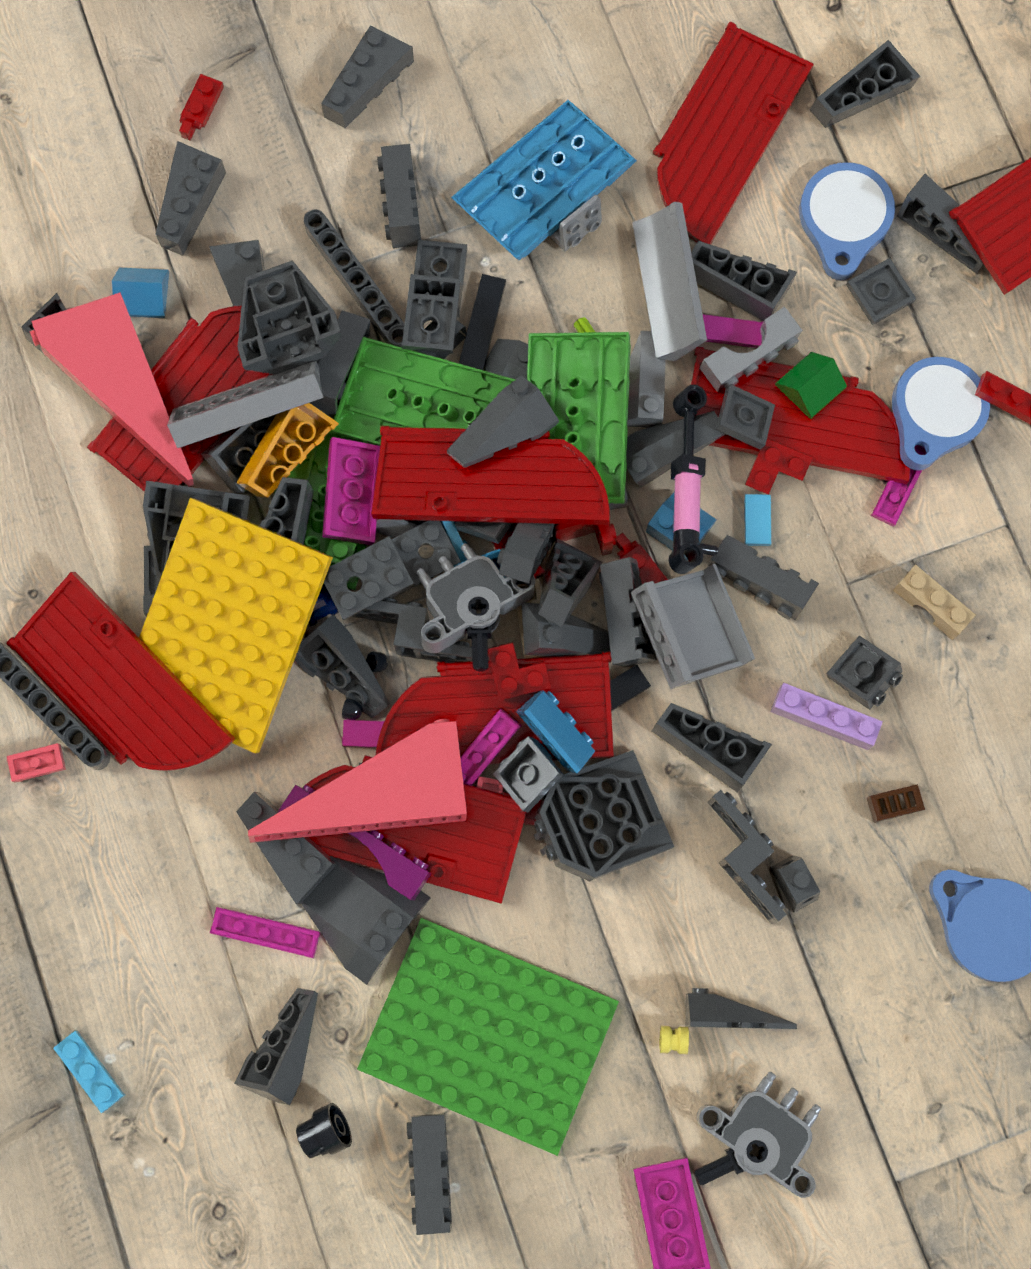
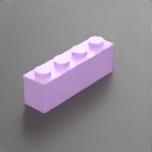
(826, 716)

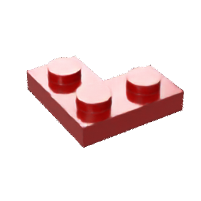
(773, 459)
(511, 678)

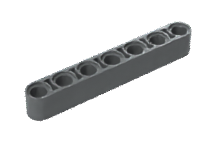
(353, 271)
(51, 711)

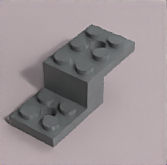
(434, 296)
(388, 568)
(409, 622)
(747, 856)

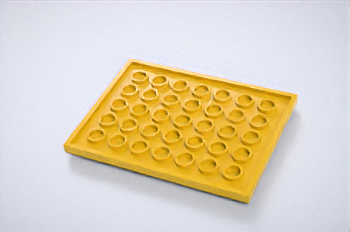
(233, 615)

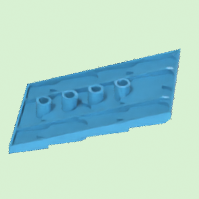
(543, 179)

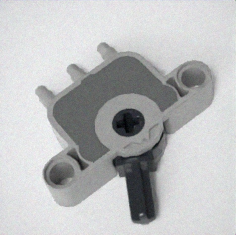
(457, 596)
(767, 1125)

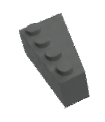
(367, 72)
(740, 280)
(337, 364)
(234, 450)
(526, 550)
(566, 581)
(713, 746)
(296, 861)

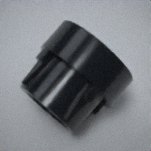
(324, 1132)

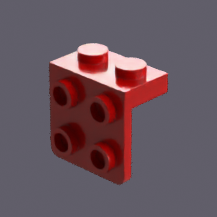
(604, 533)

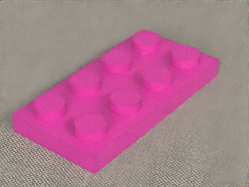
(350, 491)
(671, 1215)

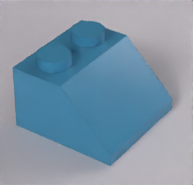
(662, 524)

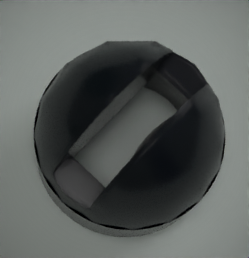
(381, 660)
(351, 709)

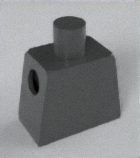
(796, 882)

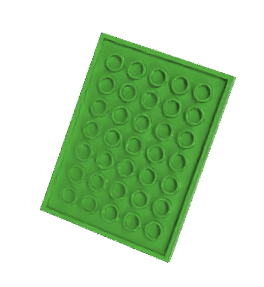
(488, 1036)

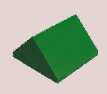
(812, 383)

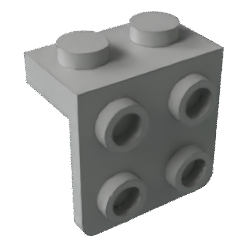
(578, 224)

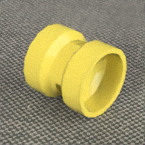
(674, 1040)

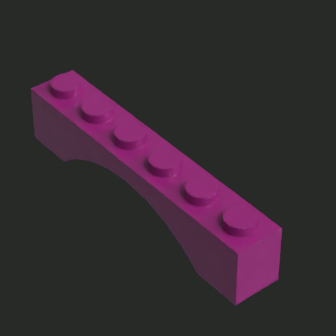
(400, 871)

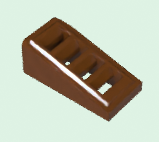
(875, 807)

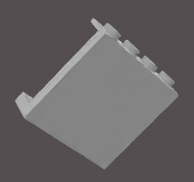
(692, 626)

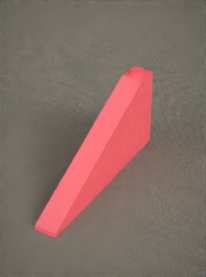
(105, 358)
(400, 787)

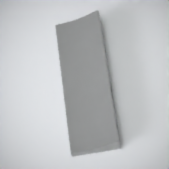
(669, 282)
(245, 404)

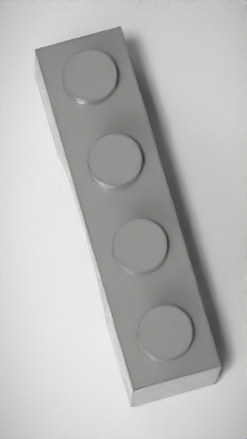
(727, 366)

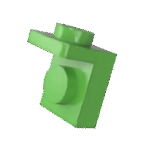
(340, 550)

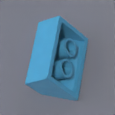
(557, 731)

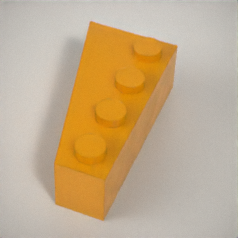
(284, 447)

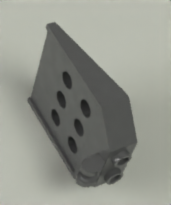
(571, 843)

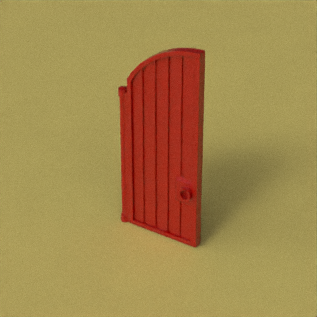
(726, 127)
(1000, 226)
(193, 367)
(848, 435)
(527, 484)
(116, 682)
(472, 701)
(461, 855)

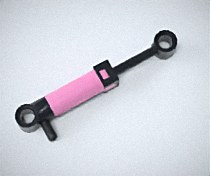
(687, 473)

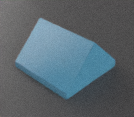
(142, 290)

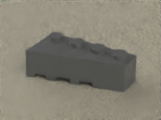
(867, 84)
(188, 194)
(400, 195)
(927, 211)
(235, 263)
(290, 509)
(763, 578)
(626, 630)
(431, 1174)

